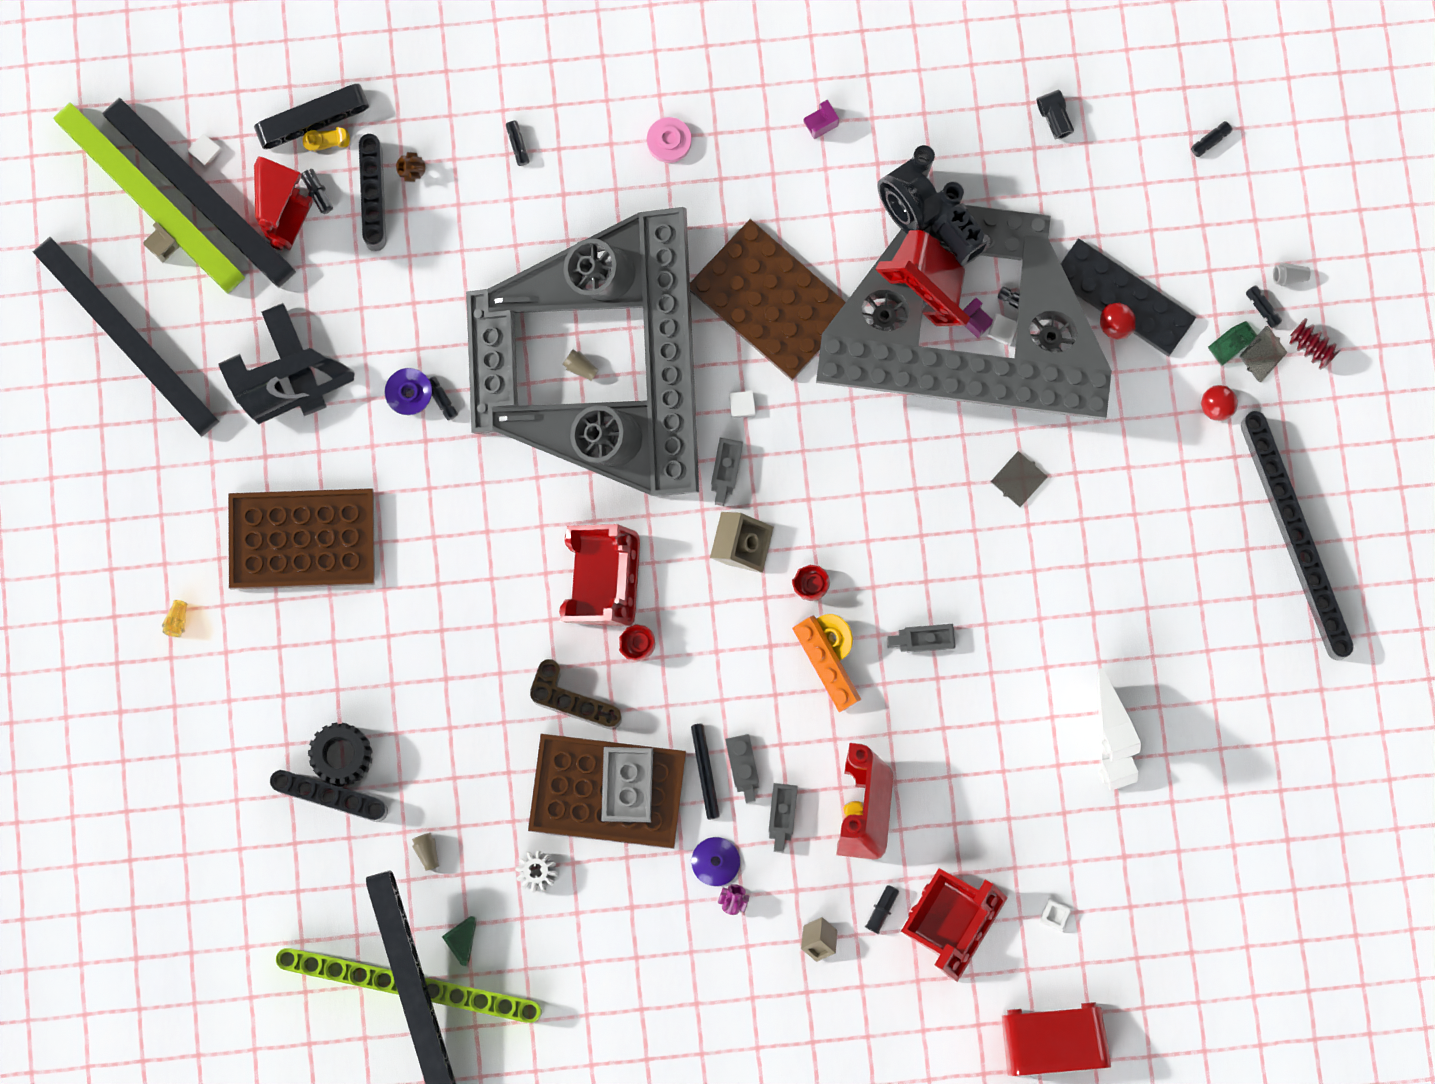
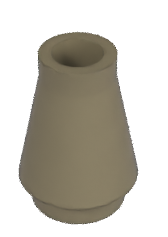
(580, 365)
(426, 850)

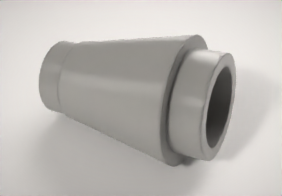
(1289, 274)

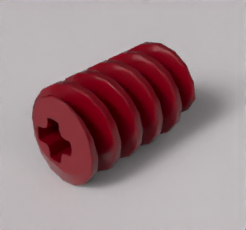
(1313, 344)

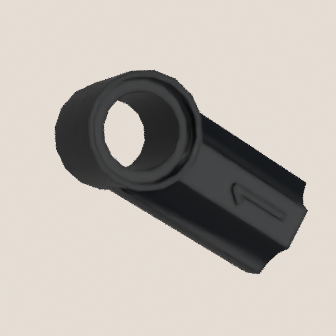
(1054, 109)

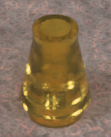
(175, 619)

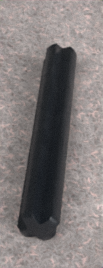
(705, 771)

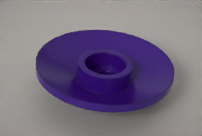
(400, 383)
(719, 874)

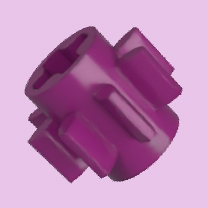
(733, 899)

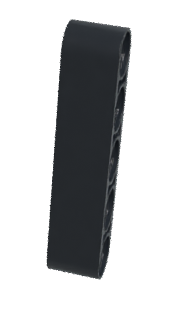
(311, 116)
(368, 182)
(286, 344)
(318, 790)

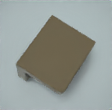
(161, 243)
(819, 939)

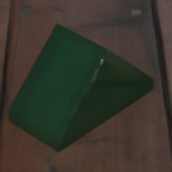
(1232, 343)
(461, 940)

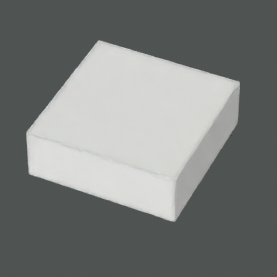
(204, 150)
(1002, 329)
(742, 404)
(1055, 915)

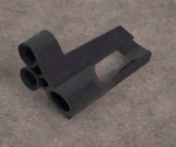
(261, 391)

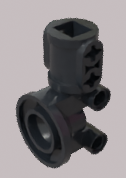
(917, 205)

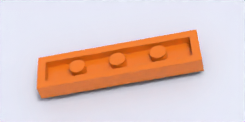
(826, 663)

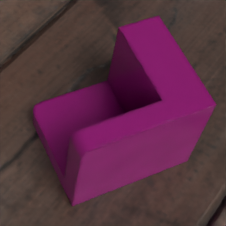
(822, 120)
(979, 320)

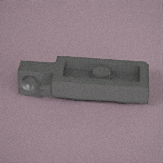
(726, 468)
(924, 638)
(743, 766)
(782, 814)

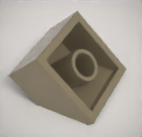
(741, 541)

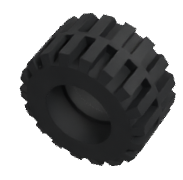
(321, 745)

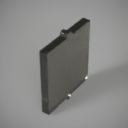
(1263, 354)
(1019, 479)

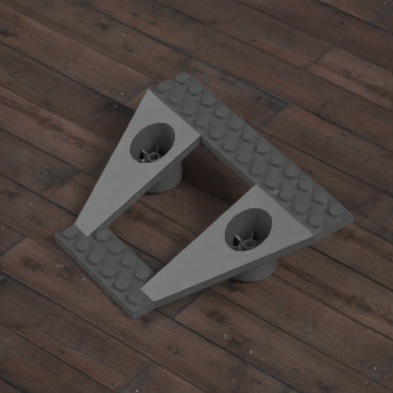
(648, 272)
(1035, 379)

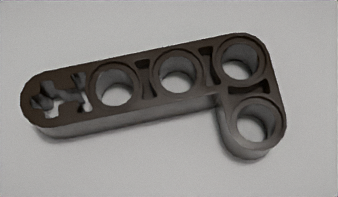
(577, 700)

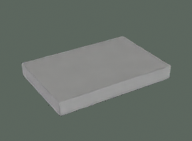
(627, 784)

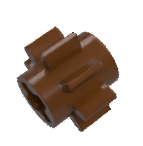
(410, 167)

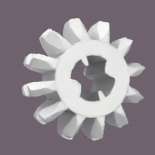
(544, 869)

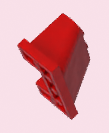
(931, 275)
(953, 920)

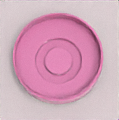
(669, 140)

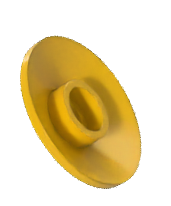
(835, 624)

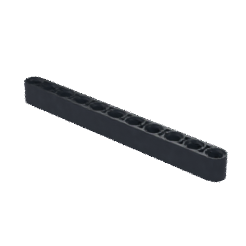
(199, 193)
(126, 336)
(1294, 546)
(409, 978)

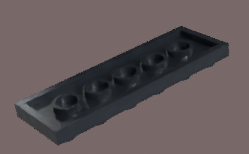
(1105, 283)

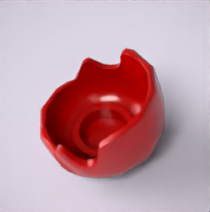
(1117, 321)
(1219, 402)
(811, 582)
(637, 643)

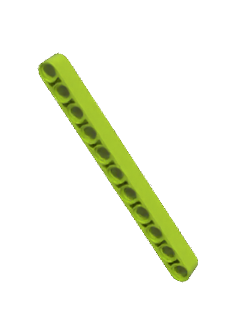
(148, 197)
(374, 973)

